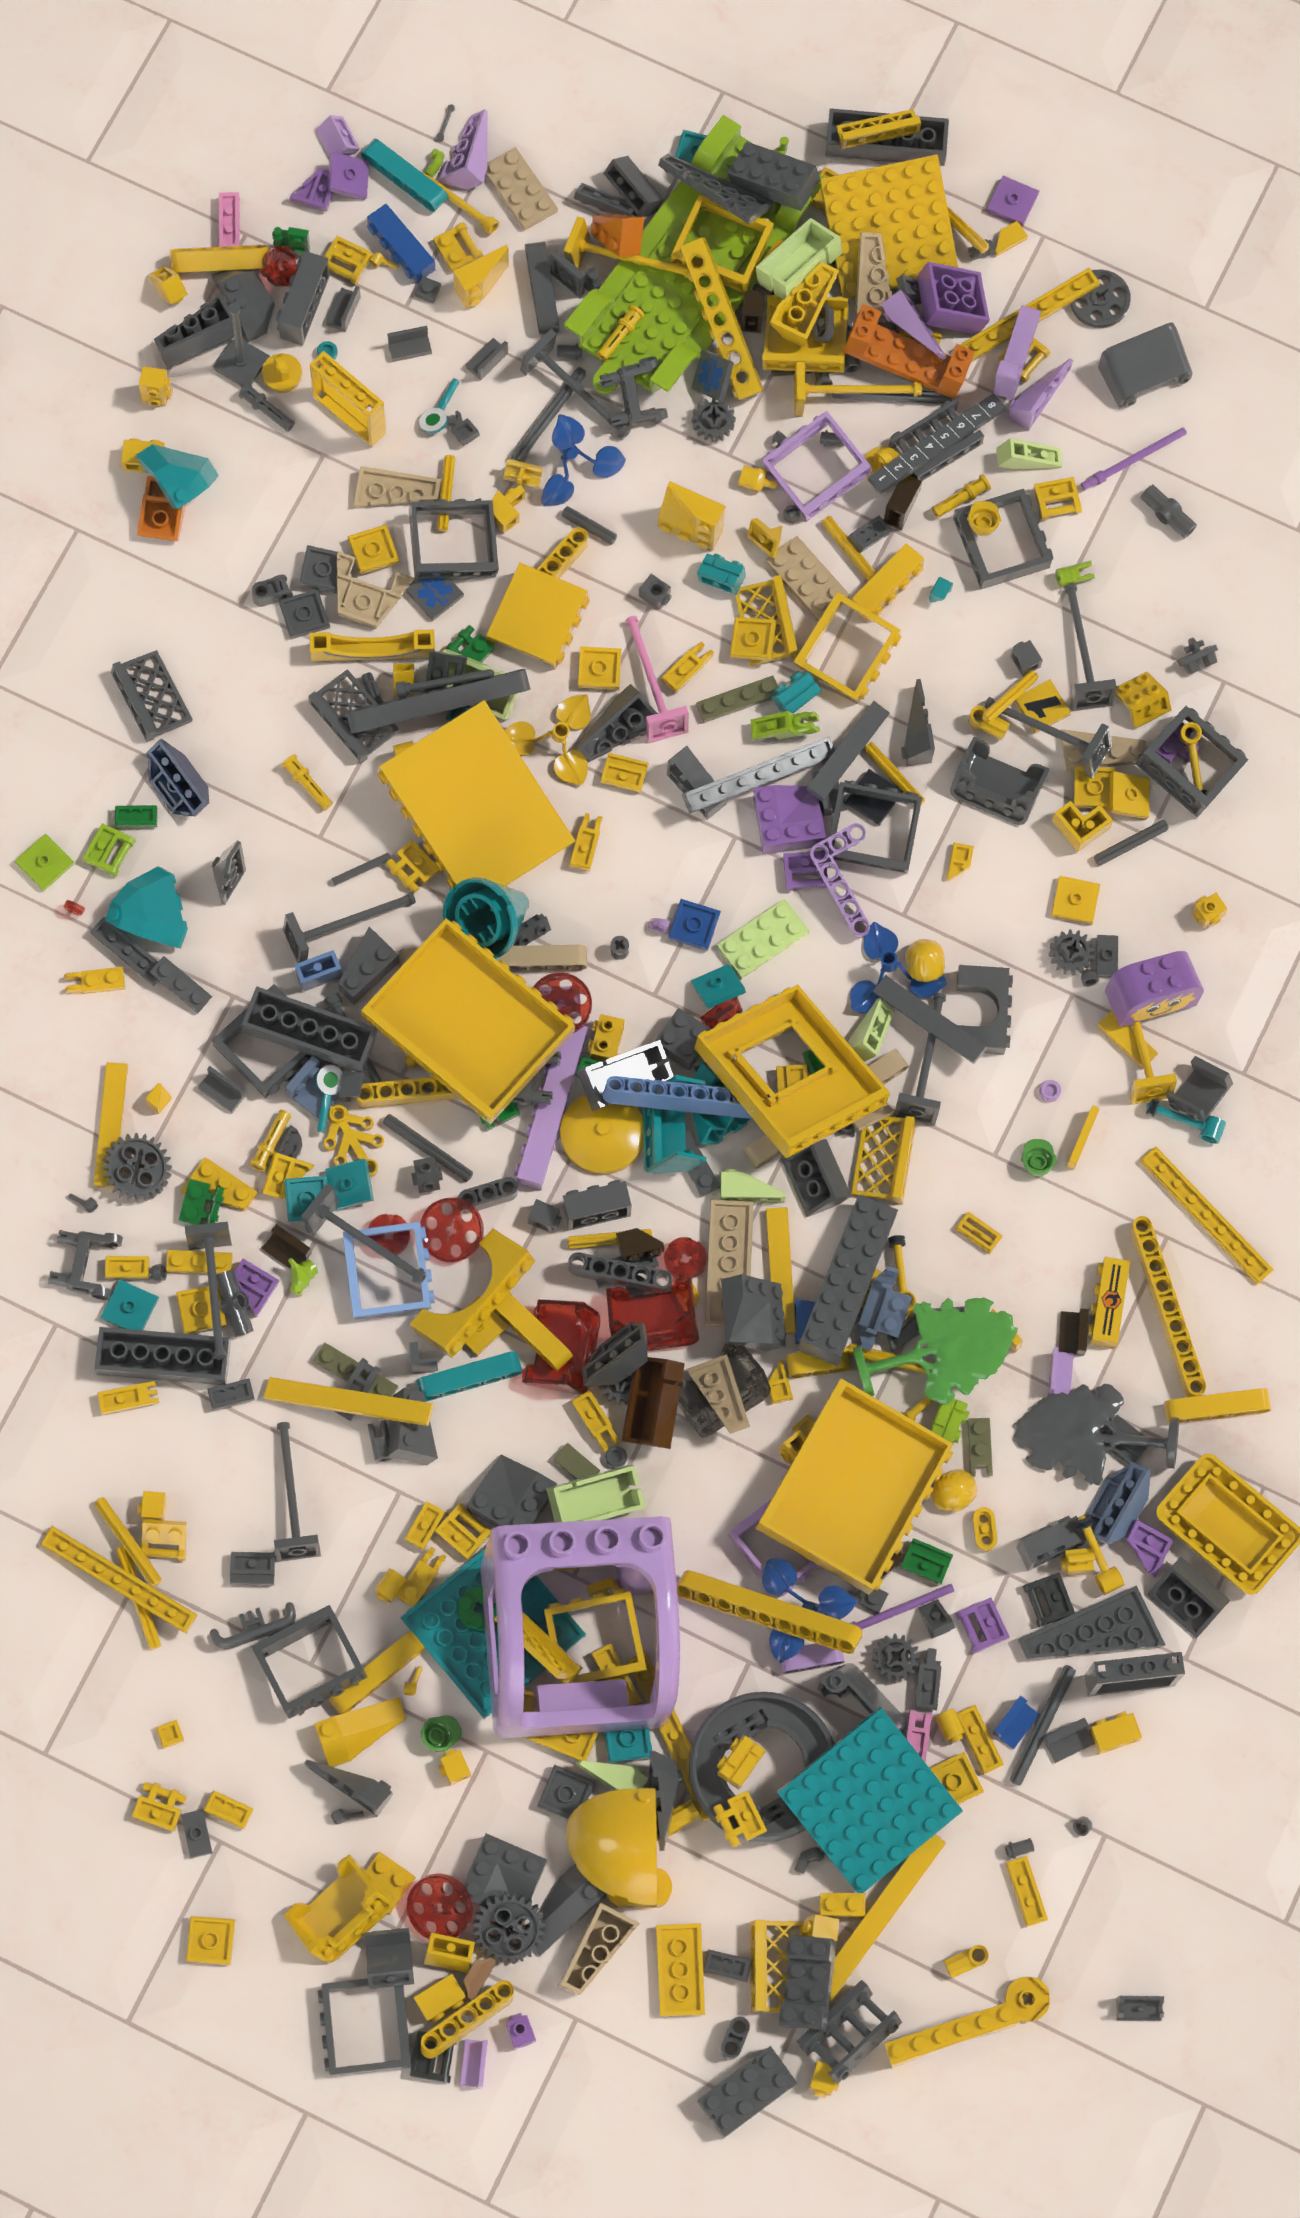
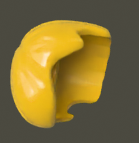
(925, 960)
(954, 1490)

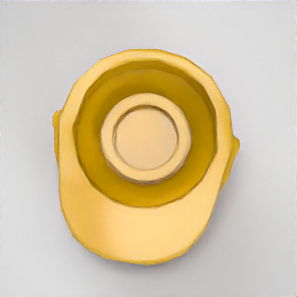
(984, 518)

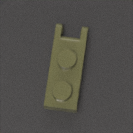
(980, 1445)

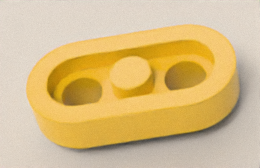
(984, 1529)

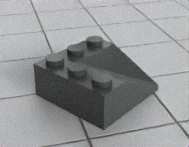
(753, 1312)
(510, 1494)
(503, 1868)

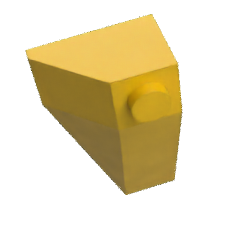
(800, 309)
(354, 1731)

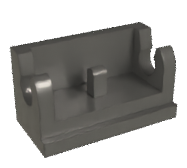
(1139, 2008)

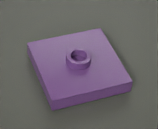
(348, 175)
(1013, 200)

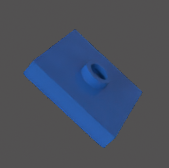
(694, 924)

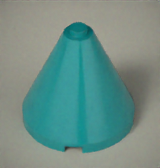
(487, 912)

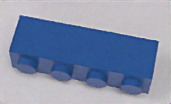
(401, 243)

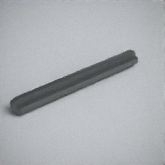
(428, 1147)

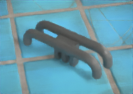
(254, 1628)

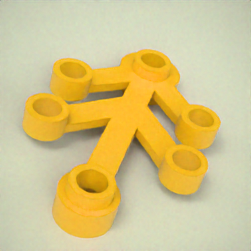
(351, 1136)

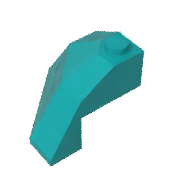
(177, 473)
(150, 908)
(710, 1127)

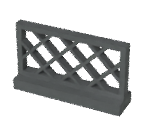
(137, 705)
(337, 722)

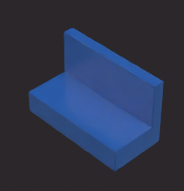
(1016, 1723)

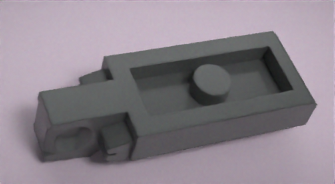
(928, 1682)

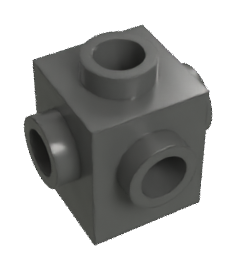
(427, 1179)

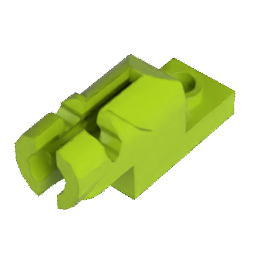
(784, 725)

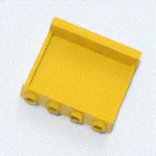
(818, 357)
(538, 615)

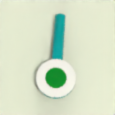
(435, 419)
(328, 1082)

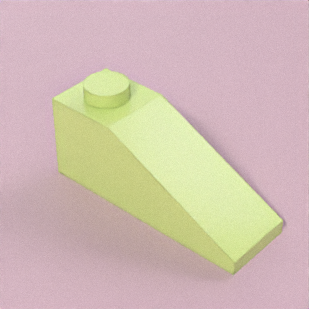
(1027, 455)
(871, 1031)
(743, 1187)
(614, 1775)

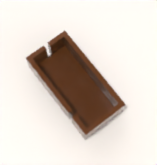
(653, 1403)

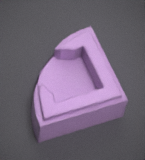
(659, 925)

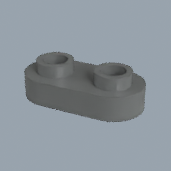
(824, 325)

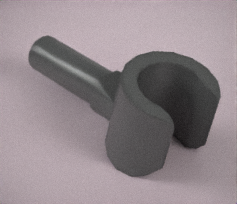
(90, 1204)
(339, 1817)

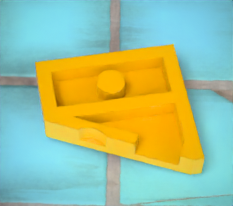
(283, 1168)

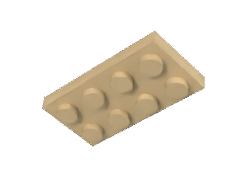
(520, 189)
(806, 576)

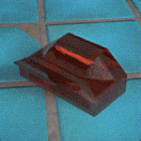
(722, 1012)

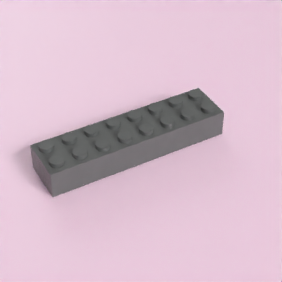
(847, 1280)

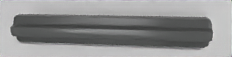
(1131, 842)

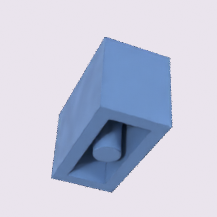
(318, 970)

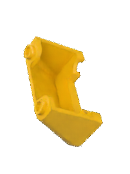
(340, 1912)

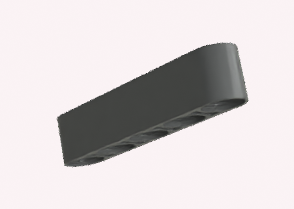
(542, 287)
(612, 1265)

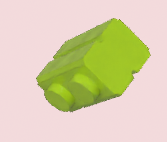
(949, 1419)

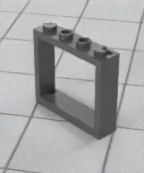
(454, 570)
(987, 580)
(888, 794)
(285, 1074)
(294, 1633)
(1135, 1674)
(328, 2040)

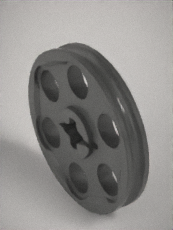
(1103, 306)

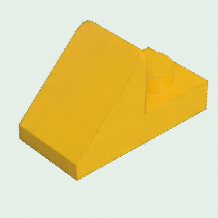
(764, 537)

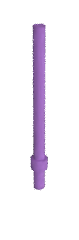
(1100, 476)
(904, 1607)

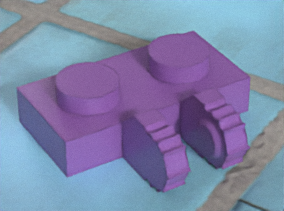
(1173, 746)

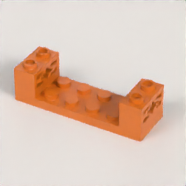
(906, 356)

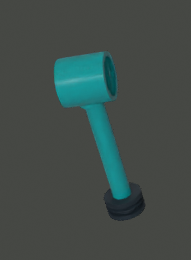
(1210, 1129)

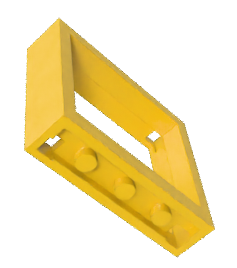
(729, 277)
(348, 398)
(820, 629)
(601, 1599)

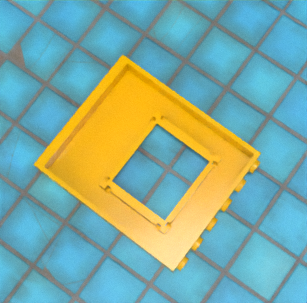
(811, 1106)

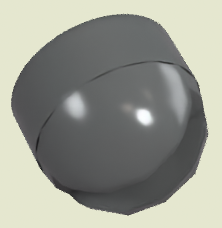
(778, 437)
(793, 516)
(1089, 978)
(158, 1272)
(1082, 1831)

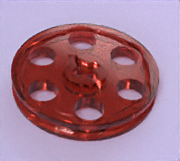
(568, 996)
(461, 1227)
(448, 1903)

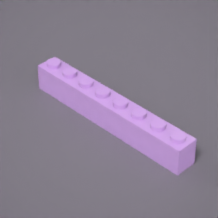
(548, 1117)

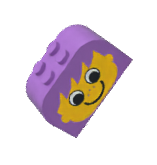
(1154, 988)

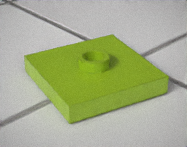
(44, 862)

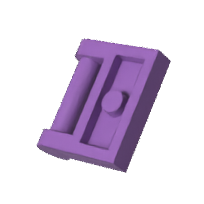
(800, 864)
(989, 1622)

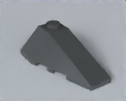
(618, 724)
(919, 739)
(229, 870)
(665, 1780)
(567, 1905)

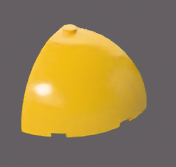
(617, 1843)

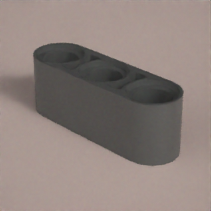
(496, 1188)

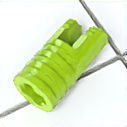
(1071, 574)

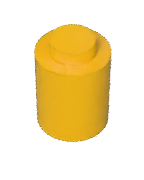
(389, 1586)
(950, 1726)

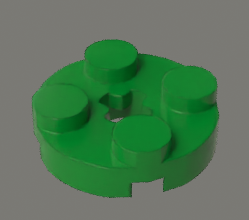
(466, 1609)

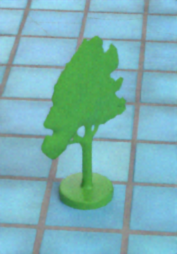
(965, 1346)

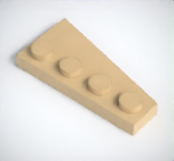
(872, 276)
(387, 487)
(1123, 750)
(721, 1391)

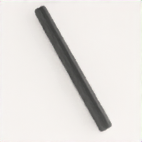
(925, 397)
(546, 417)
(1042, 1725)

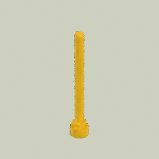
(488, 223)

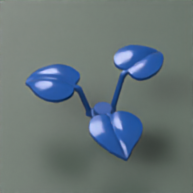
(564, 437)
(883, 944)
(833, 1601)

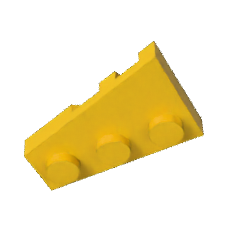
(236, 1192)

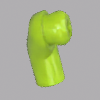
(438, 157)

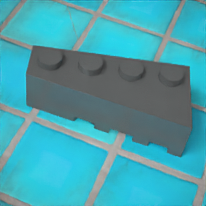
(196, 333)

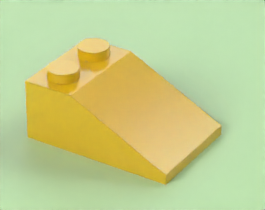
(478, 277)

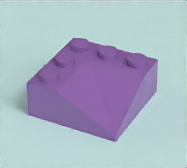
(953, 298)
(787, 818)

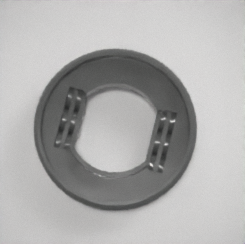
(747, 1717)

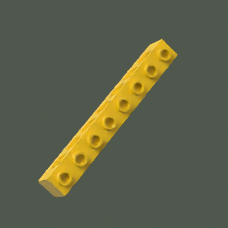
(688, 254)

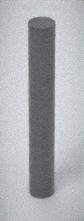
(361, 869)

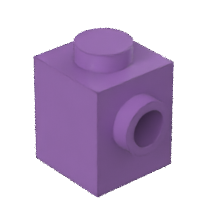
(520, 2031)

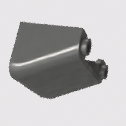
(1144, 363)
(996, 785)
(852, 1679)

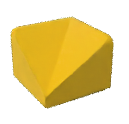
(158, 1098)

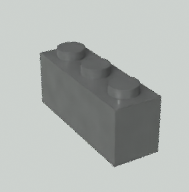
(633, 186)

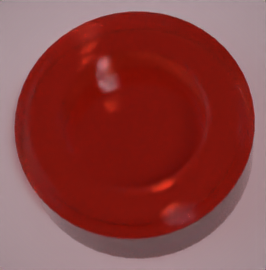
(74, 908)

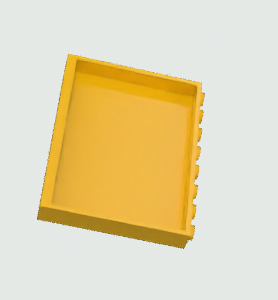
(475, 801)
(468, 1020)
(855, 1487)

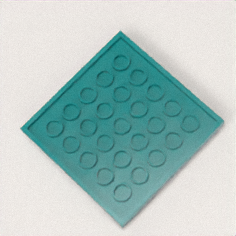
(463, 1650)
(869, 1801)

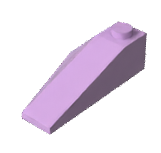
(469, 160)
(908, 317)
(1034, 400)

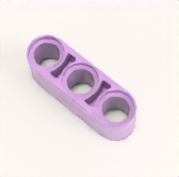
(812, 1657)

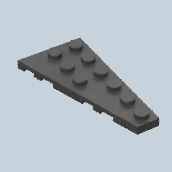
(728, 195)
(1104, 1627)

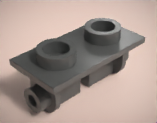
(536, 927)

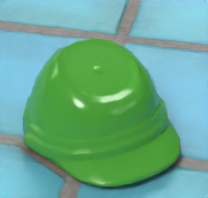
(1038, 1157)
(440, 1733)

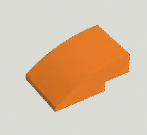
(157, 516)

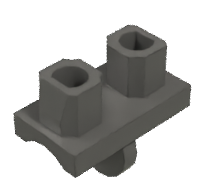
(1190, 662)

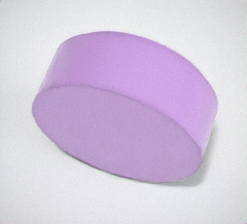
(1050, 1091)

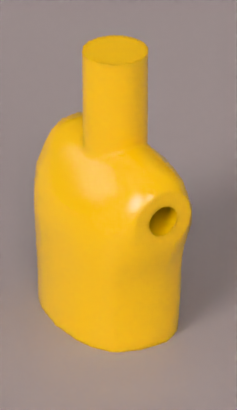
(755, 479)

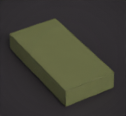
(575, 1463)

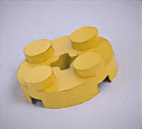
(1040, 1998)

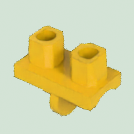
(523, 473)

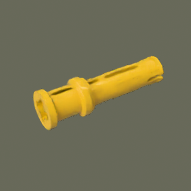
(623, 324)
(969, 492)
(302, 776)
(266, 1149)

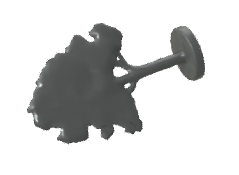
(1068, 1431)

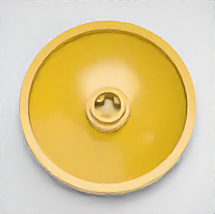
(603, 1138)

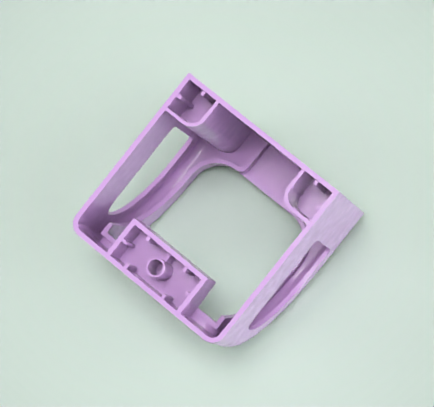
(643, 1565)

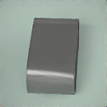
(736, 2038)

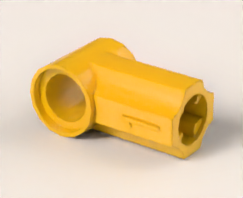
(997, 728)
(682, 1816)
(964, 1962)

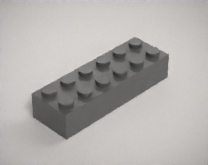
(928, 142)
(309, 1029)
(160, 1356)

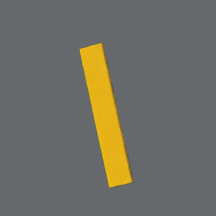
(111, 1116)
(781, 1261)

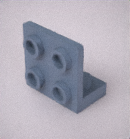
(304, 1089)

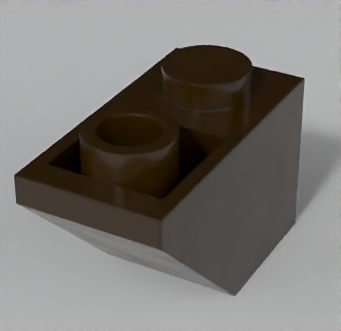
(637, 1244)

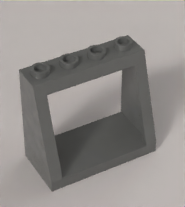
(1175, 782)

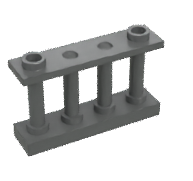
(949, 456)
(842, 2012)

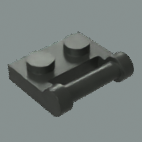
(439, 666)
(1055, 1596)
(424, 2067)

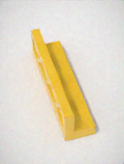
(879, 131)

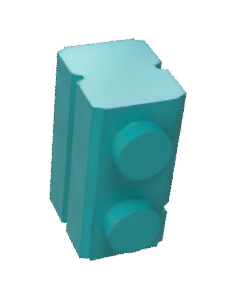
(721, 573)
(796, 692)

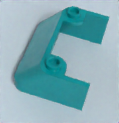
(666, 1138)

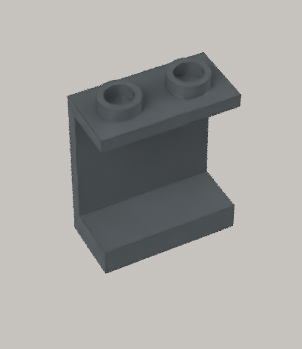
(1201, 1090)
(389, 1958)

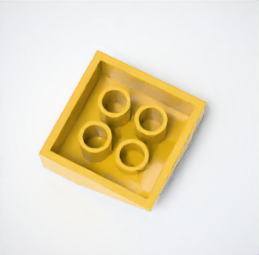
(691, 516)

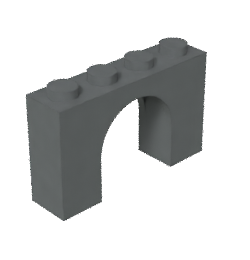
(995, 984)

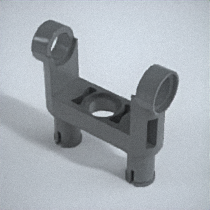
(625, 377)
(529, 1094)
(83, 1242)

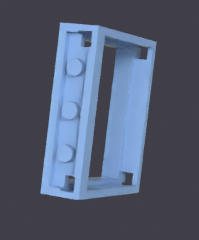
(423, 1255)

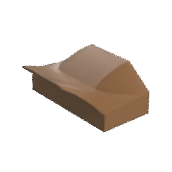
(477, 1977)

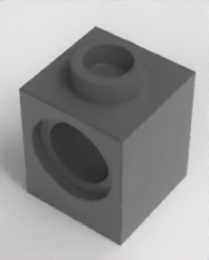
(653, 583)
(1026, 657)
(544, 1216)

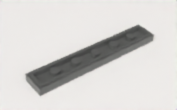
(847, 751)
(929, 1019)

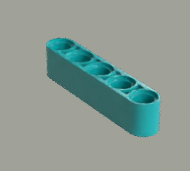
(404, 175)
(469, 1376)

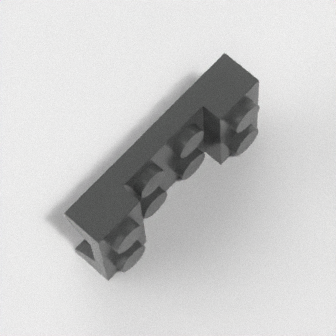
(808, 1983)

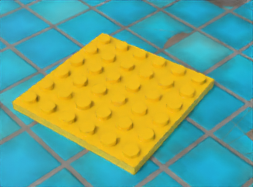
(901, 203)

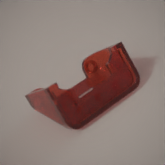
(667, 1317)
(578, 1329)

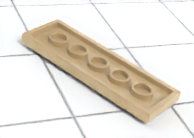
(728, 1251)

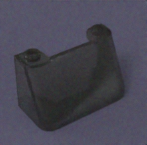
(750, 1381)

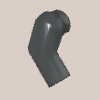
(807, 1856)

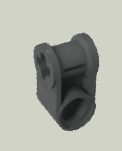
(275, 589)

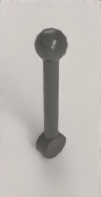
(440, 137)

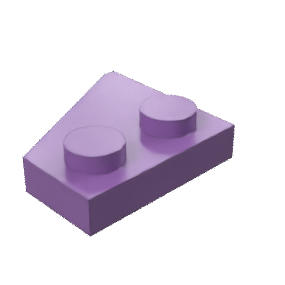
(314, 191)
(255, 1284)
(1148, 1546)

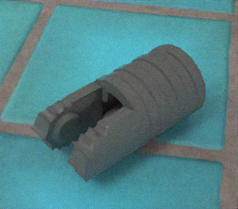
(380, 1444)

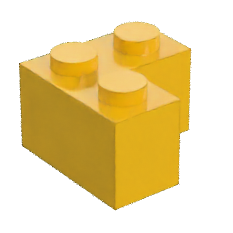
(1081, 829)

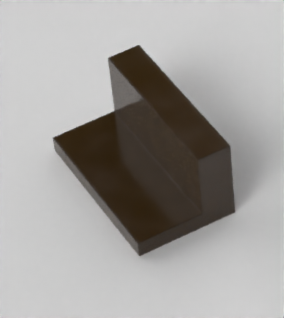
(284, 1246)
(1074, 1332)

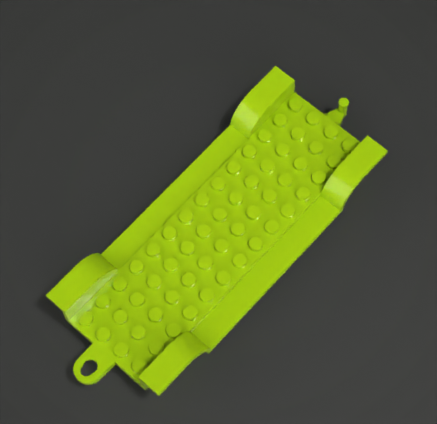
(673, 316)

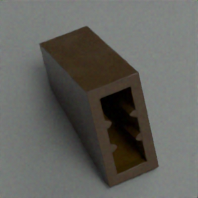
(902, 501)

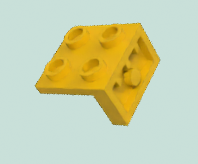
(1144, 698)

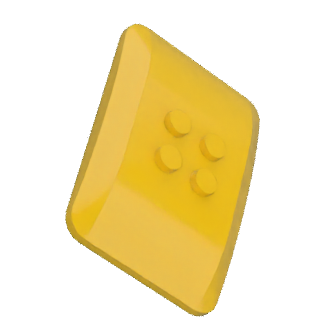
(1229, 1524)

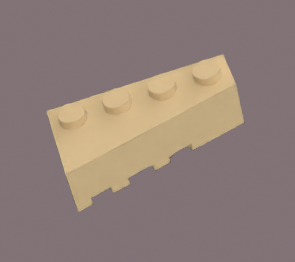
(599, 1942)

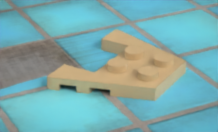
(362, 600)

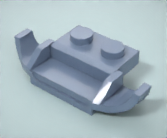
(883, 1309)

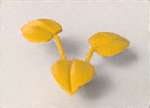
(571, 713)

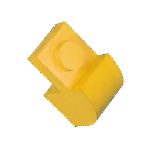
(503, 507)

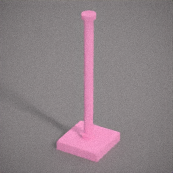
(665, 723)

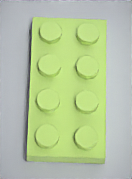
(763, 938)

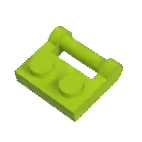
(102, 847)

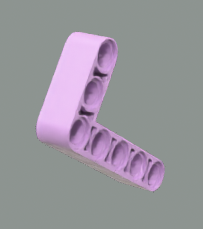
(1012, 366)
(838, 879)

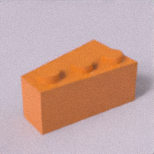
(618, 233)

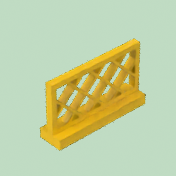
(782, 612)
(901, 1163)
(548, 1651)
(759, 1970)

